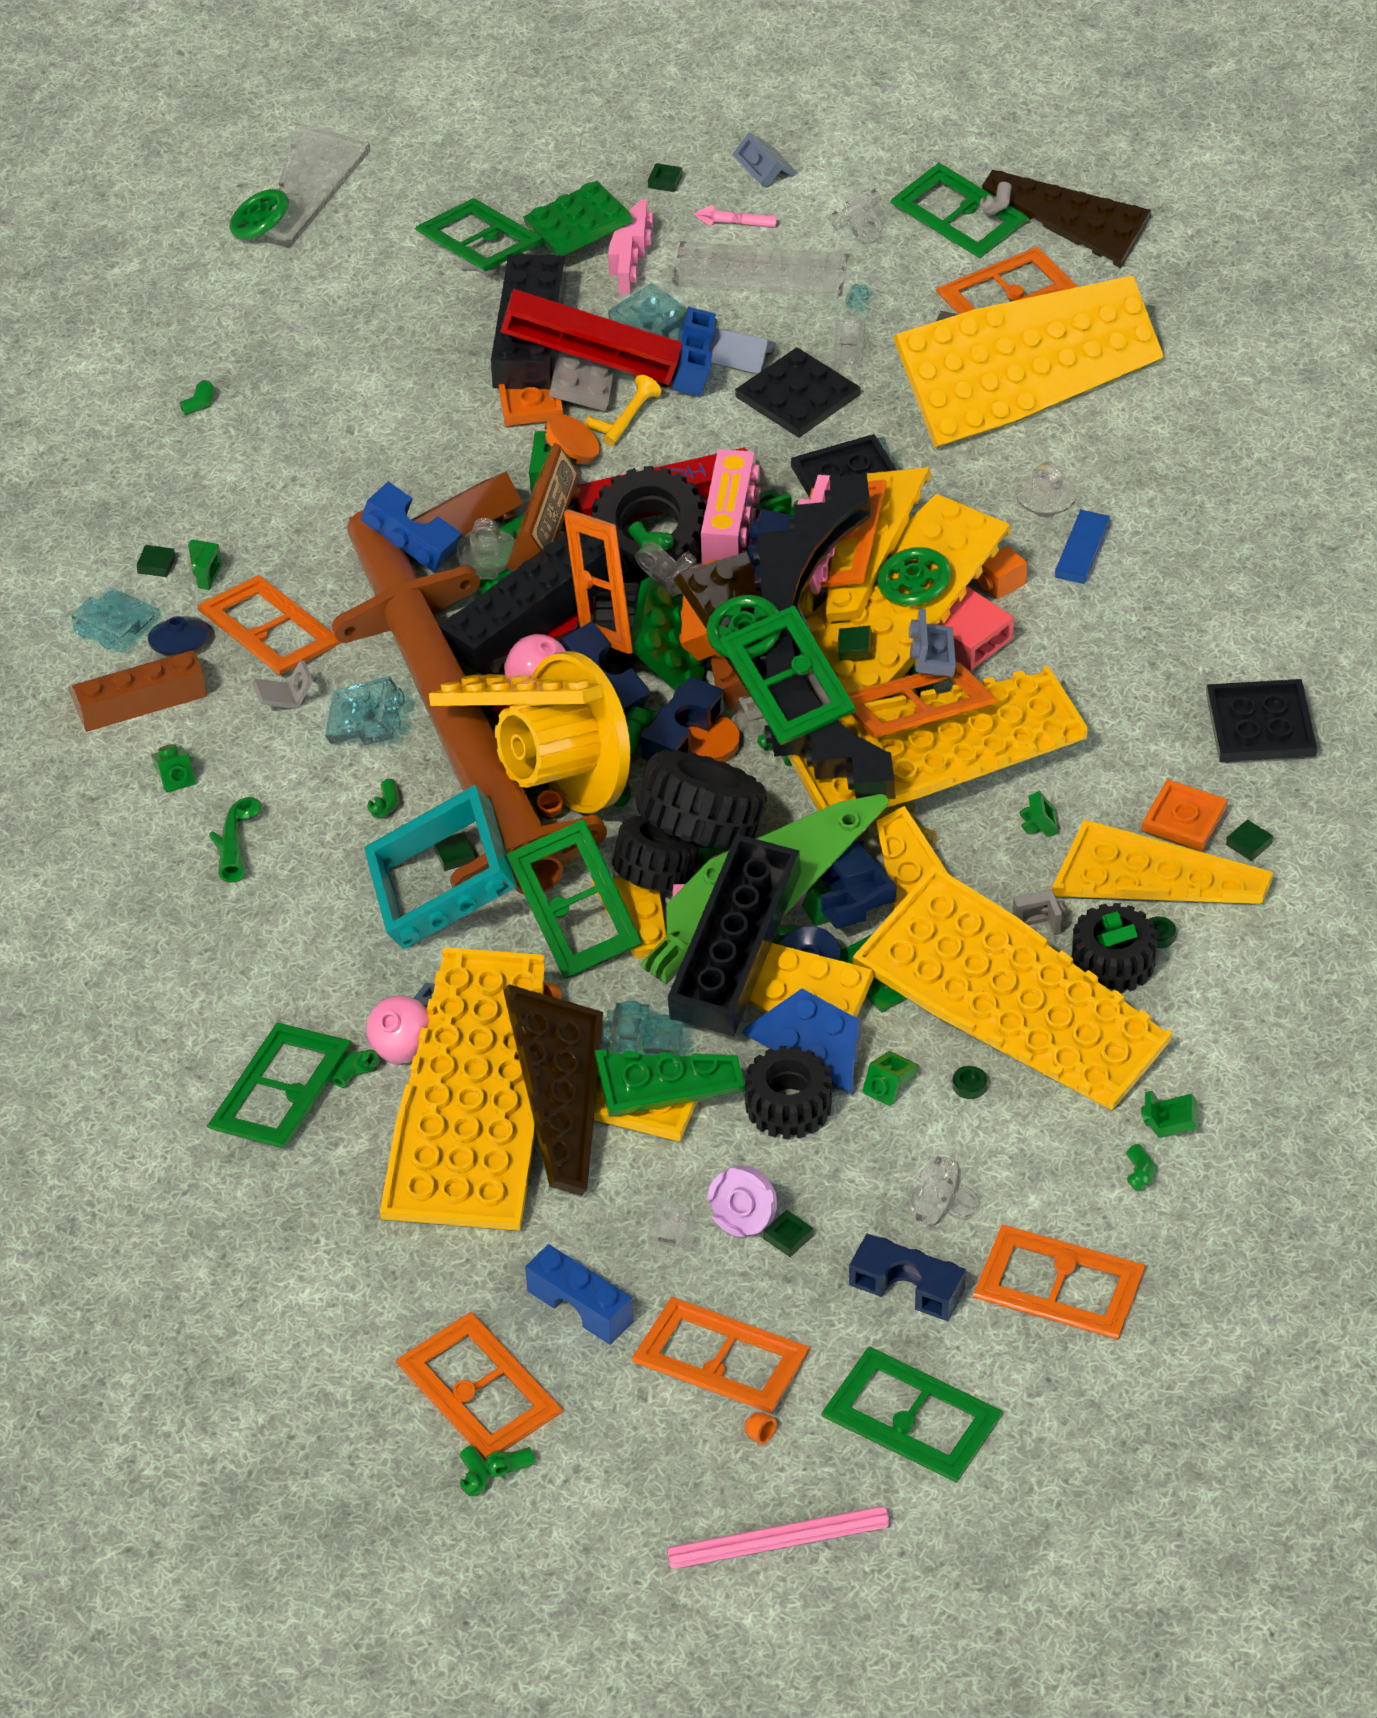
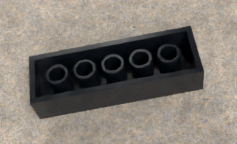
(516, 360)
(523, 603)
(734, 935)

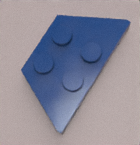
(816, 1026)

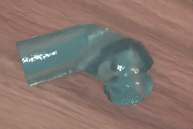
(855, 294)

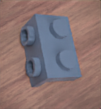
(932, 647)

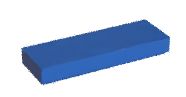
(1082, 546)

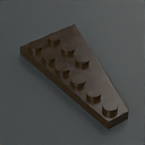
(1082, 218)
(715, 583)
(560, 1075)

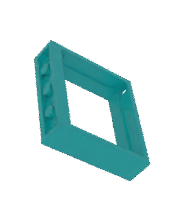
(423, 833)

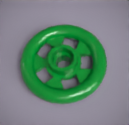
(259, 214)
(914, 576)
(739, 620)

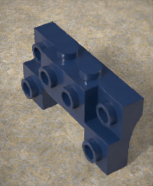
(856, 887)

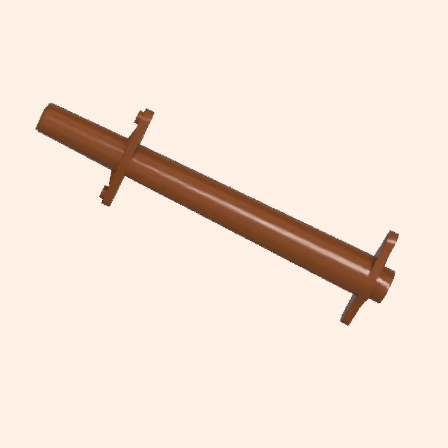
(406, 608)

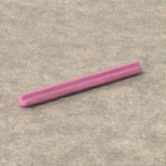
(777, 1537)

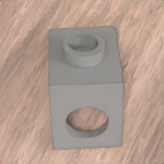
(284, 694)

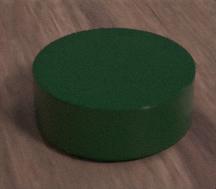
(1166, 931)
(969, 1082)

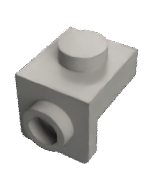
(1039, 908)

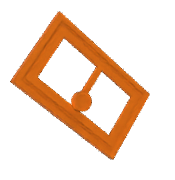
(951, 291)
(864, 543)
(582, 579)
(254, 638)
(923, 713)
(1065, 1261)
(712, 1374)
(450, 1403)

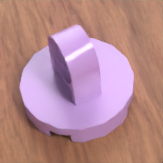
(742, 1201)

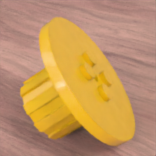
(571, 746)

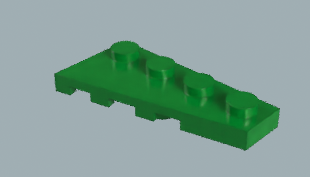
(648, 1082)

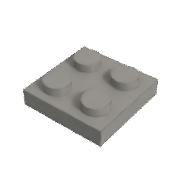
(581, 381)

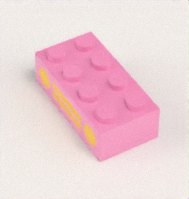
(730, 505)

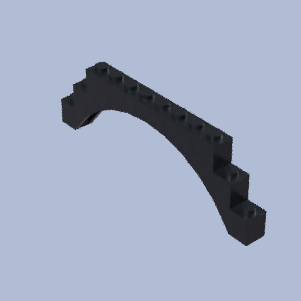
(786, 567)

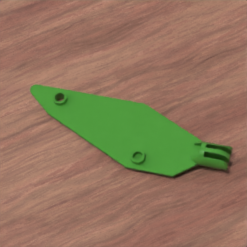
(818, 837)

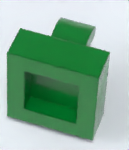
(1039, 816)
(1115, 931)

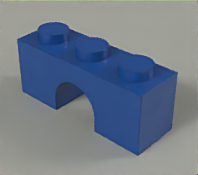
(694, 357)
(427, 543)
(602, 1306)

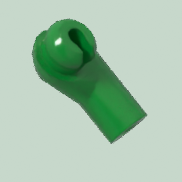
(1144, 1167)

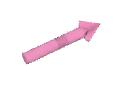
(710, 215)

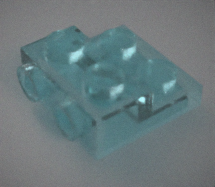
(650, 311)
(114, 619)
(365, 712)
(633, 1029)

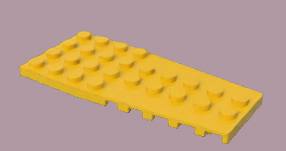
(1024, 356)
(943, 525)
(1025, 722)
(1011, 989)
(466, 1112)

